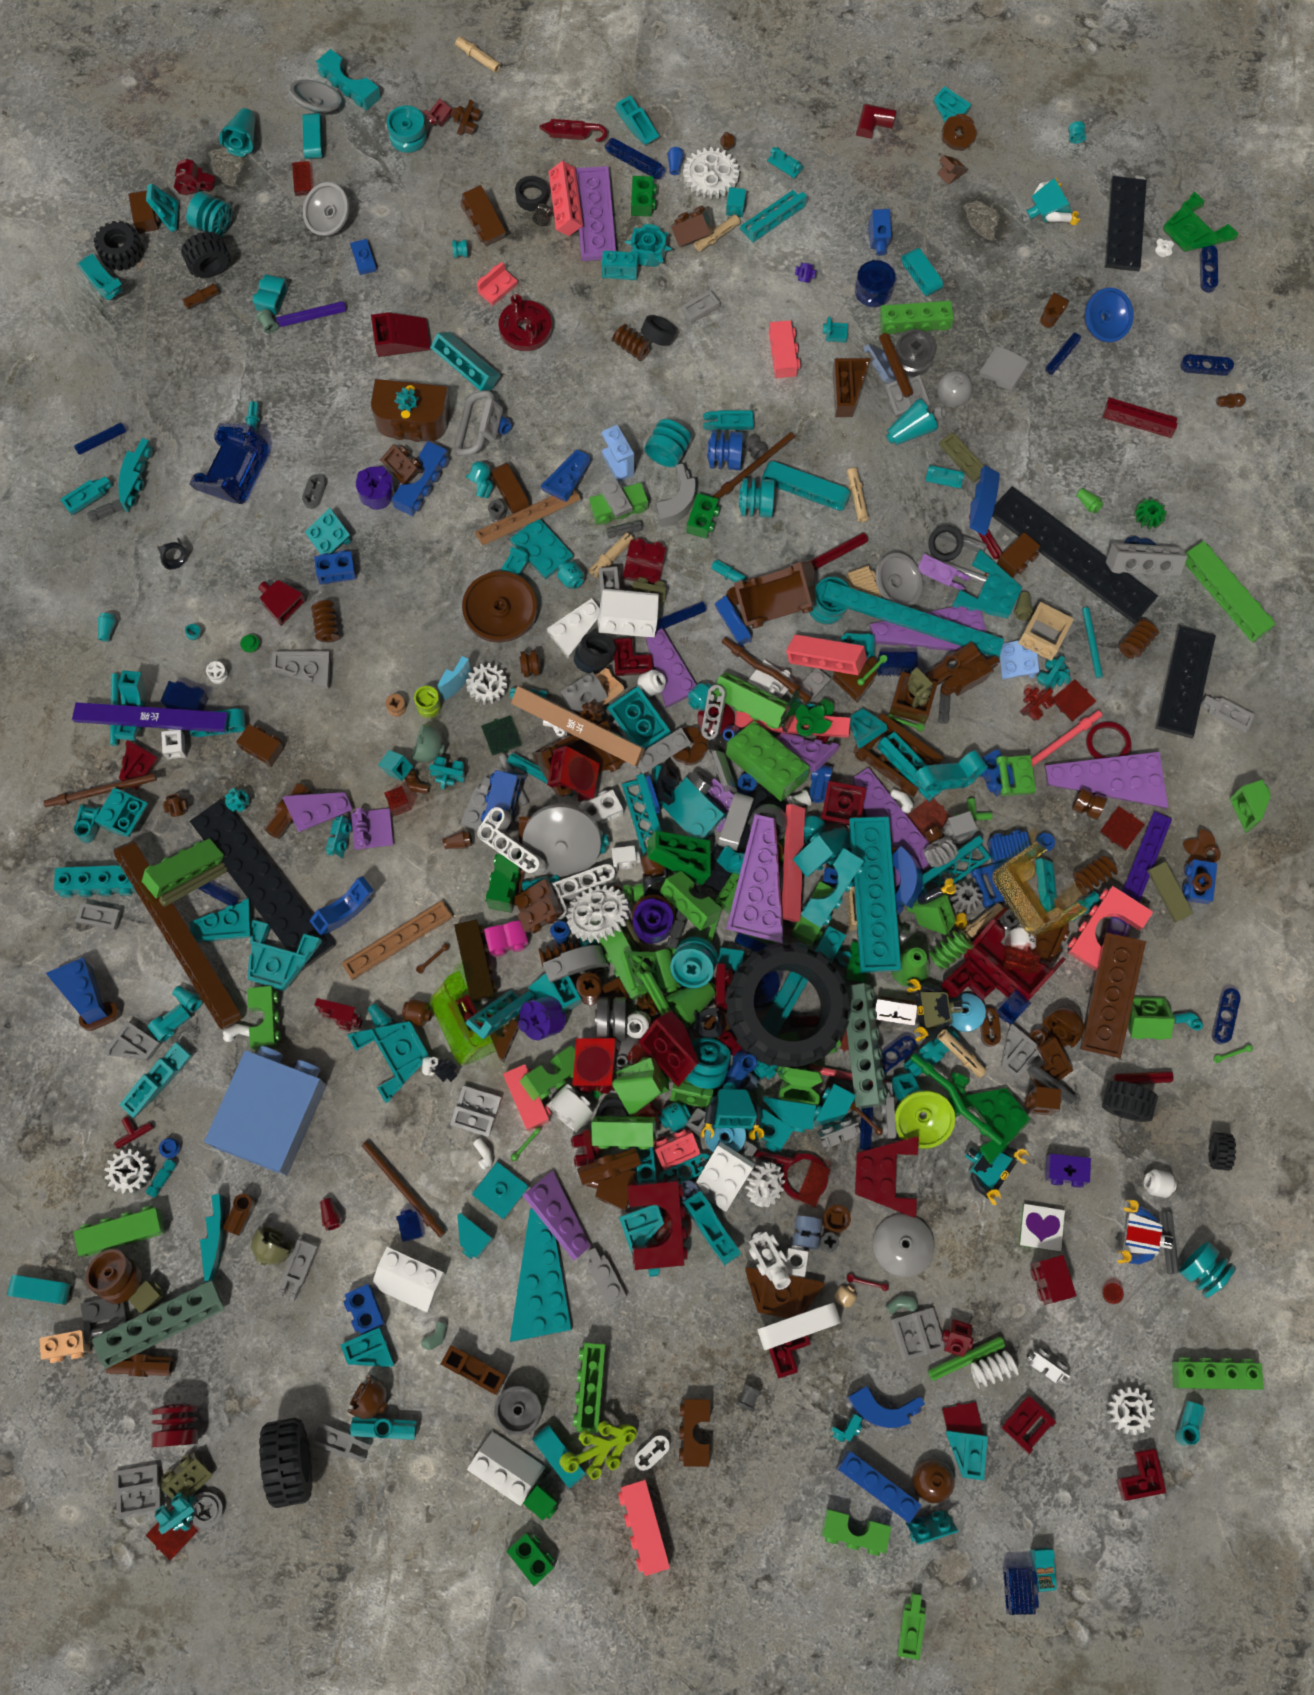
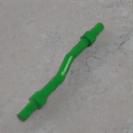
(984, 1128)

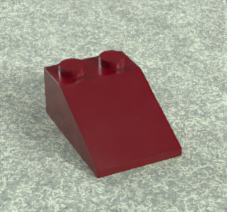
(670, 1047)

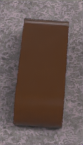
(509, 488)

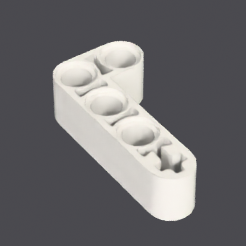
(512, 847)
(577, 881)
(799, 1326)

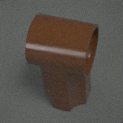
(239, 1216)

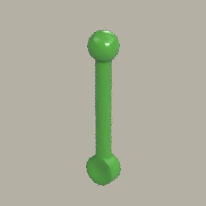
(883, 659)
(920, 727)
(1217, 1059)
(515, 1156)

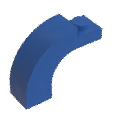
(911, 879)
(344, 909)
(872, 1412)

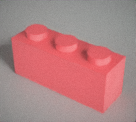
(783, 349)
(531, 1112)

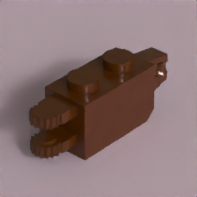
(969, 676)

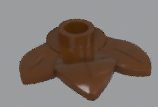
(1199, 847)

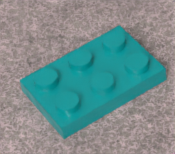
(542, 547)

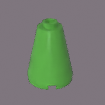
(913, 966)
(688, 1000)

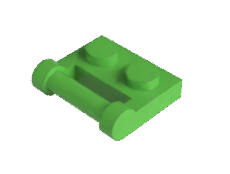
(1022, 775)

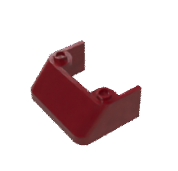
(989, 956)

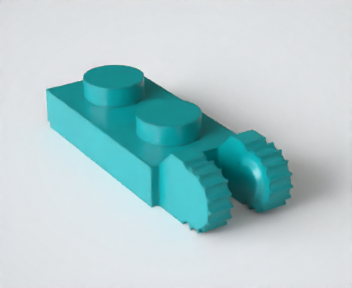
(729, 420)

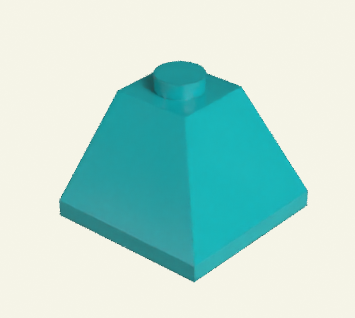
(793, 1114)

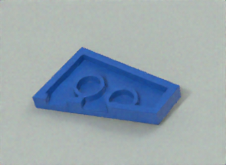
(566, 476)

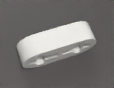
(655, 1456)

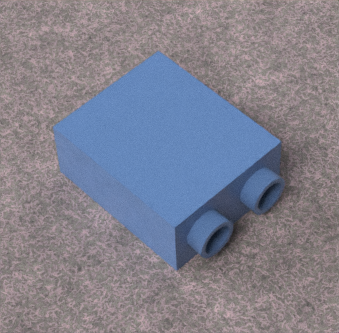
(267, 1110)

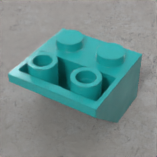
(120, 813)
(562, 990)
(835, 1106)

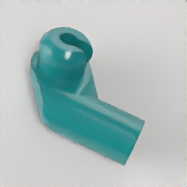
(1190, 1019)

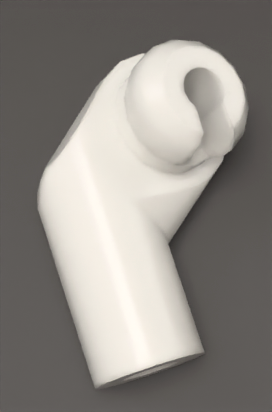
(559, 732)
(234, 1030)
(428, 1065)
(485, 1152)

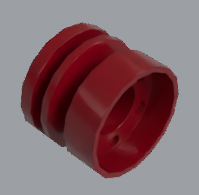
(174, 1426)

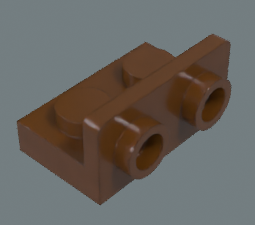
(401, 463)
(1049, 943)

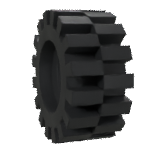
(1222, 1151)

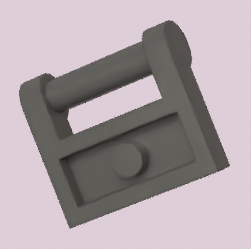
(99, 1311)

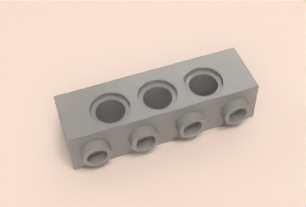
(1146, 559)

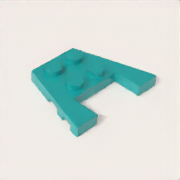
(997, 593)
(274, 965)
(399, 1048)

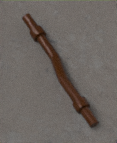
(739, 651)

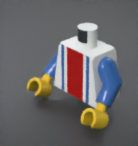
(1142, 1236)

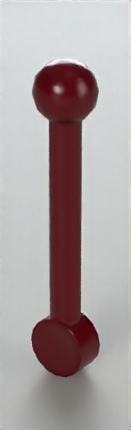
(850, 1278)

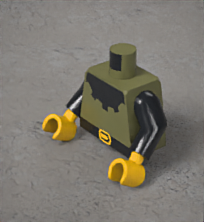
(933, 1009)

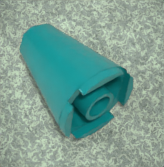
(239, 133)
(912, 424)

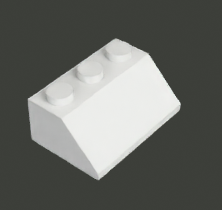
(628, 613)
(407, 1279)
(506, 1468)

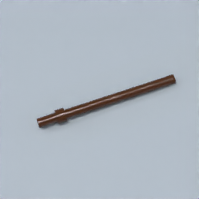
(728, 487)
(64, 799)
(428, 1218)

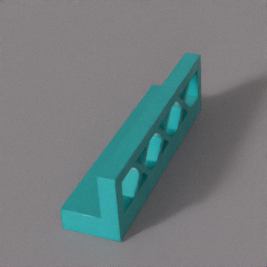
(775, 218)
(903, 765)
(649, 809)
(965, 851)
(784, 1003)
(500, 1017)

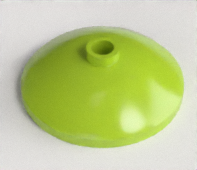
(933, 1127)

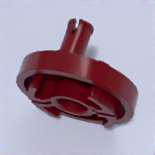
(524, 312)

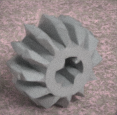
(940, 852)
(962, 904)

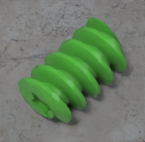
(951, 949)

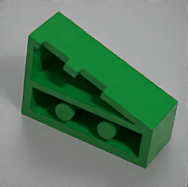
(681, 854)
(503, 884)

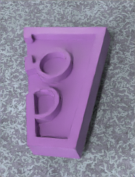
(812, 753)
(316, 808)

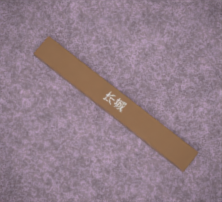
(578, 725)

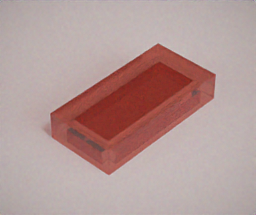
(302, 178)
(813, 1184)

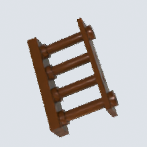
(927, 754)

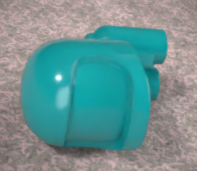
(480, 474)

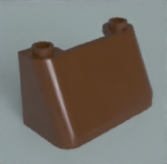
(777, 594)
(606, 760)

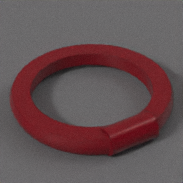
(1126, 750)
(798, 1157)

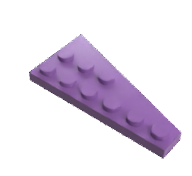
(892, 634)
(1123, 778)
(902, 831)
(758, 896)

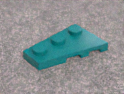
(227, 924)

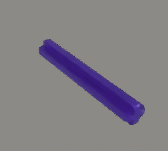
(310, 314)

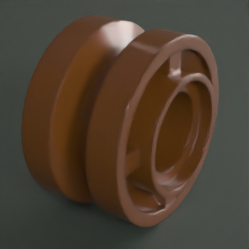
(529, 663)

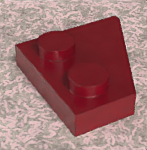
(136, 763)

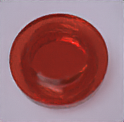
(1113, 1293)

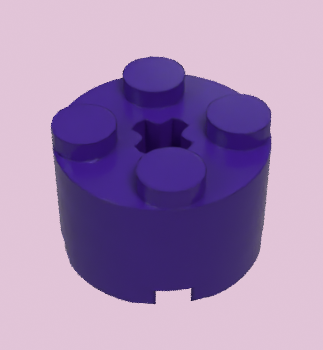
(375, 487)
(659, 912)
(541, 1018)

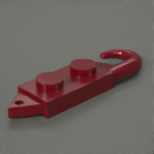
(572, 129)

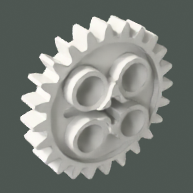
(710, 173)
(598, 914)

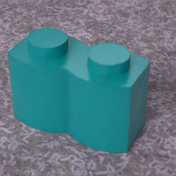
(270, 293)

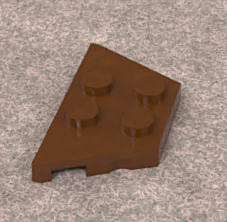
(784, 1302)

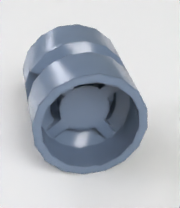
(809, 1225)

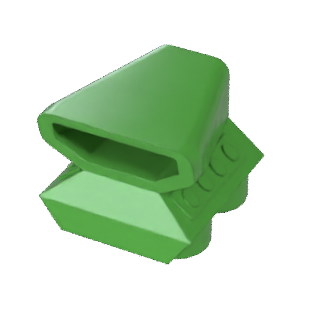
(640, 1084)
(798, 1084)

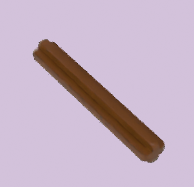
(895, 365)

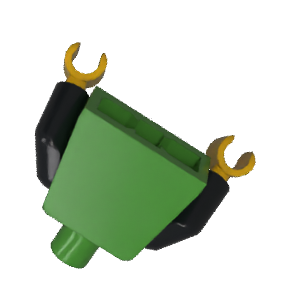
(935, 912)

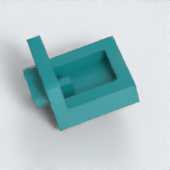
(835, 331)
(516, 561)
(852, 1428)

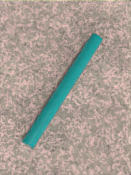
(1092, 642)
(114, 701)

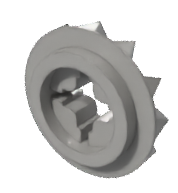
(206, 1521)

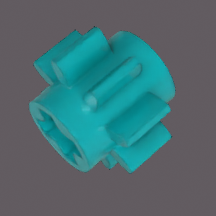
(406, 399)
(237, 800)
(763, 1070)

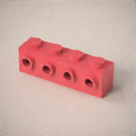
(565, 198)
(826, 654)
(645, 1528)

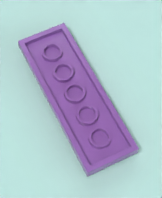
(596, 212)

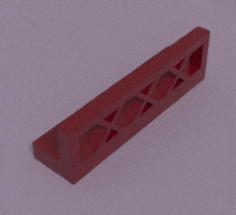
(1140, 417)

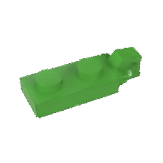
(912, 1628)

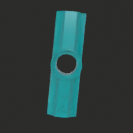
(931, 1052)
(397, 1428)

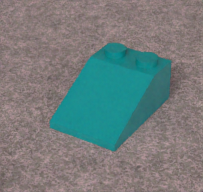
(695, 811)

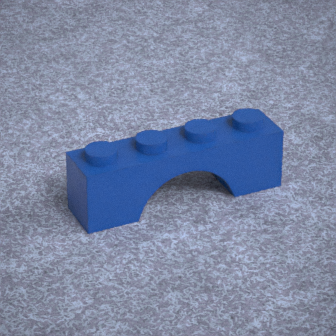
(410, 496)
(878, 1486)

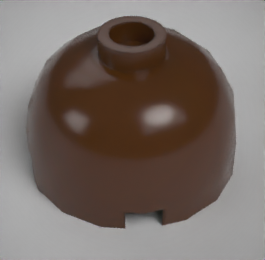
(1065, 1026)
(368, 1398)
(933, 1480)

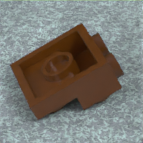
(538, 907)

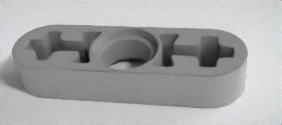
(712, 697)

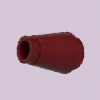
(329, 1214)

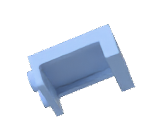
(618, 454)

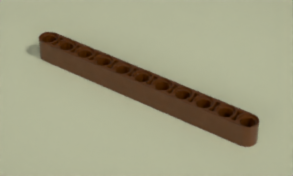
(180, 940)

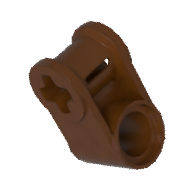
(1053, 310)

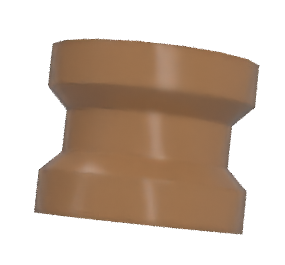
(397, 709)

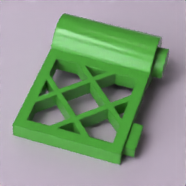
(660, 970)

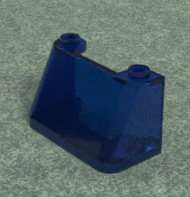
(235, 464)

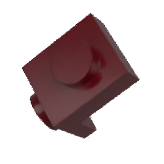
(439, 113)

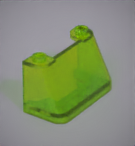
(464, 1044)

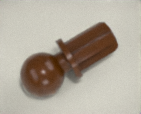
(1232, 400)

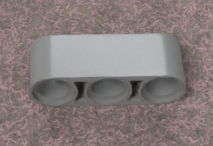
(736, 821)

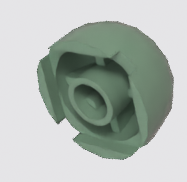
(428, 744)

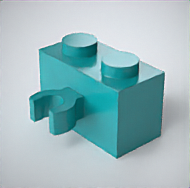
(831, 944)

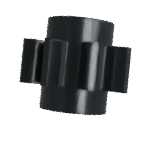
(446, 1070)

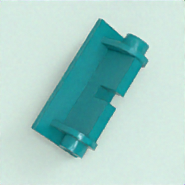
(784, 162)
(944, 476)
(341, 829)

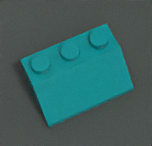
(639, 719)

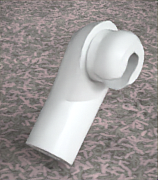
(904, 799)

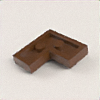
(1055, 1060)

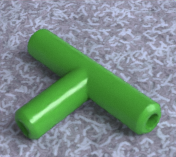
(977, 816)

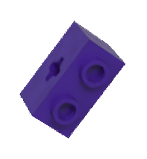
(1078, 1165)

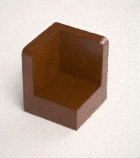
(615, 989)

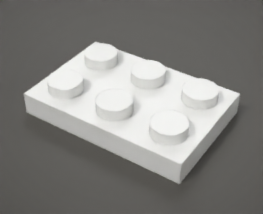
(723, 1176)

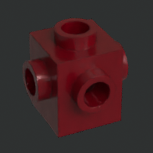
(958, 1337)

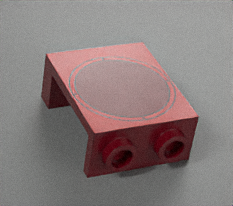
(573, 771)
(594, 1064)

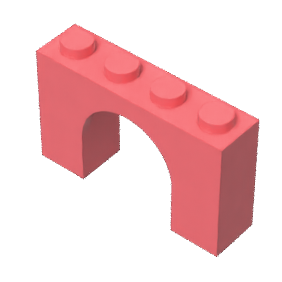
(1113, 904)

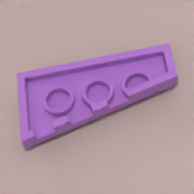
(668, 663)
(556, 1213)

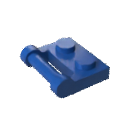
(988, 871)

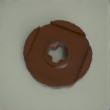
(968, 129)
(699, 747)

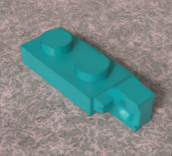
(85, 494)
(1046, 883)

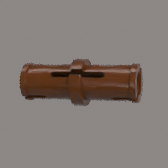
(200, 296)

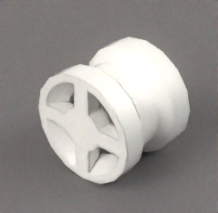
(212, 671)

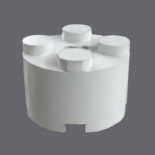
(570, 1108)

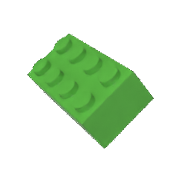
(767, 760)

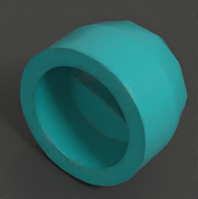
(195, 630)

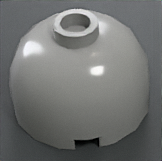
(954, 388)

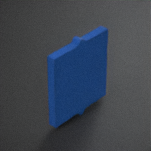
(653, 795)

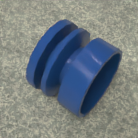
(725, 450)

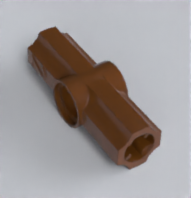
(963, 656)
(282, 817)
(609, 1167)
(143, 1366)

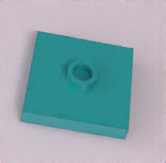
(500, 1190)

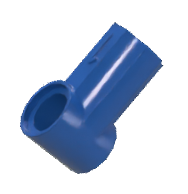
(819, 783)
(740, 1070)

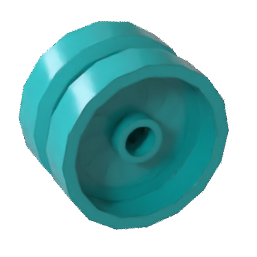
(406, 129)
(693, 962)
(713, 1063)

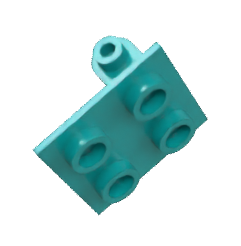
(328, 533)
(931, 1527)

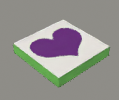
(1041, 1228)

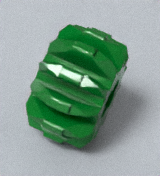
(1150, 513)

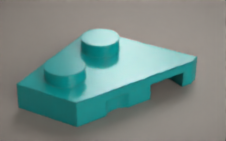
(641, 1225)
(969, 1453)

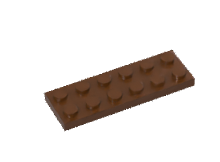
(1112, 995)

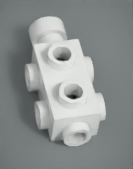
(770, 1260)

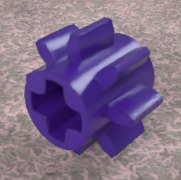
(805, 272)

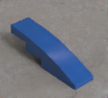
(985, 499)

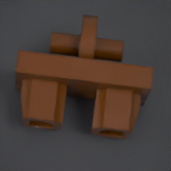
(459, 115)

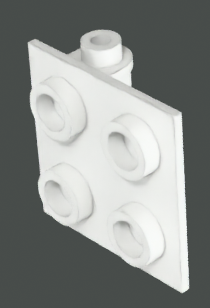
(769, 683)

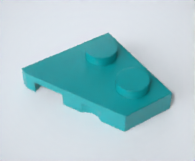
(950, 104)
(164, 206)
(866, 727)
(368, 1350)

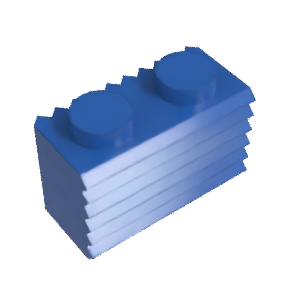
(1006, 847)

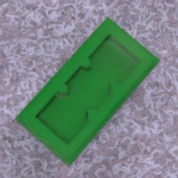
(853, 967)

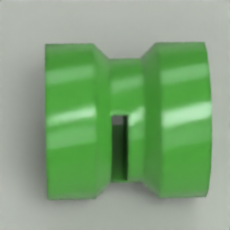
(637, 891)

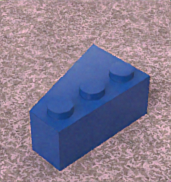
(503, 792)
(80, 988)

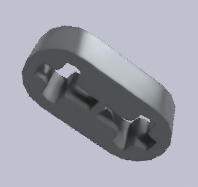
(311, 490)
(700, 781)

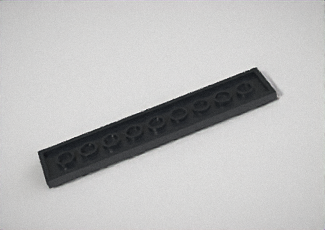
(1074, 555)
(259, 879)

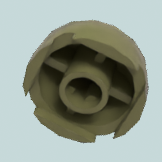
(270, 1247)

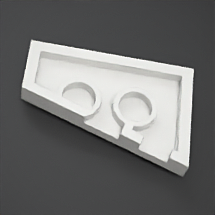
(571, 628)

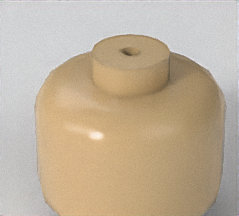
(845, 1296)

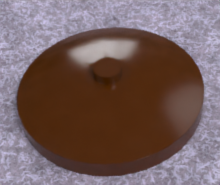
(499, 606)

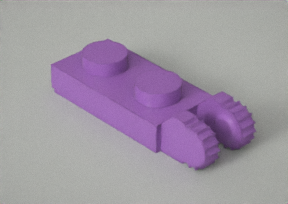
(941, 572)

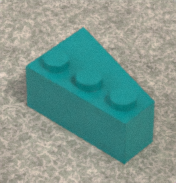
(822, 850)

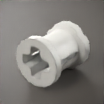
(800, 799)

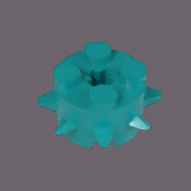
(649, 244)

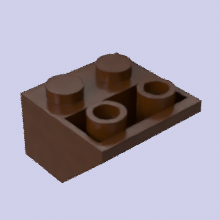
(693, 225)

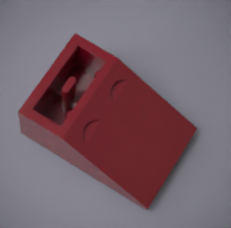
(399, 334)

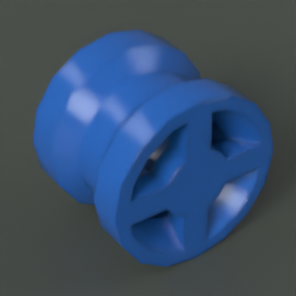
(745, 788)

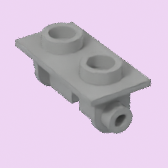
(846, 1128)
(1056, 1369)

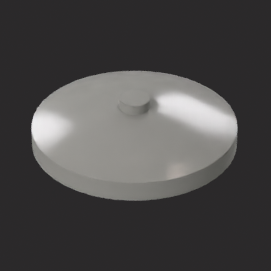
(563, 838)

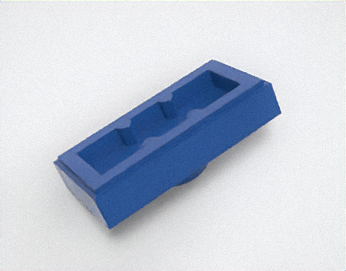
(363, 256)

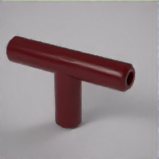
(132, 1133)
(774, 1158)

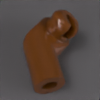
(414, 785)

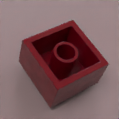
(843, 803)
(1053, 1280)

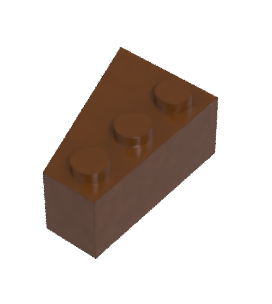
(482, 216)
(848, 383)

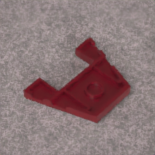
(877, 1175)

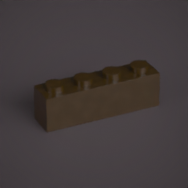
(474, 961)

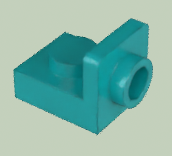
(731, 860)

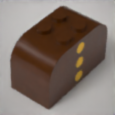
(422, 423)

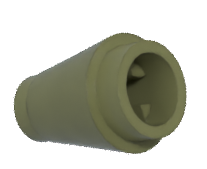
(1024, 607)

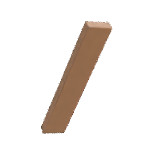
(523, 518)
(397, 940)

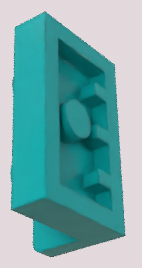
(619, 265)

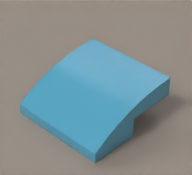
(454, 680)

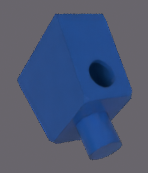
(879, 230)

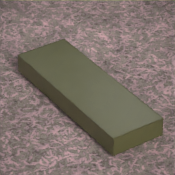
(962, 456)
(1170, 892)

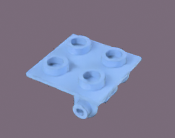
(1018, 661)

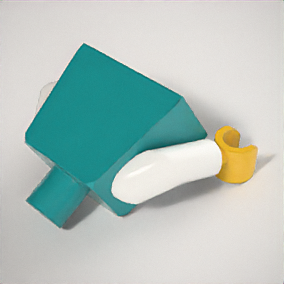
(1052, 204)

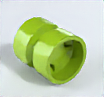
(427, 701)

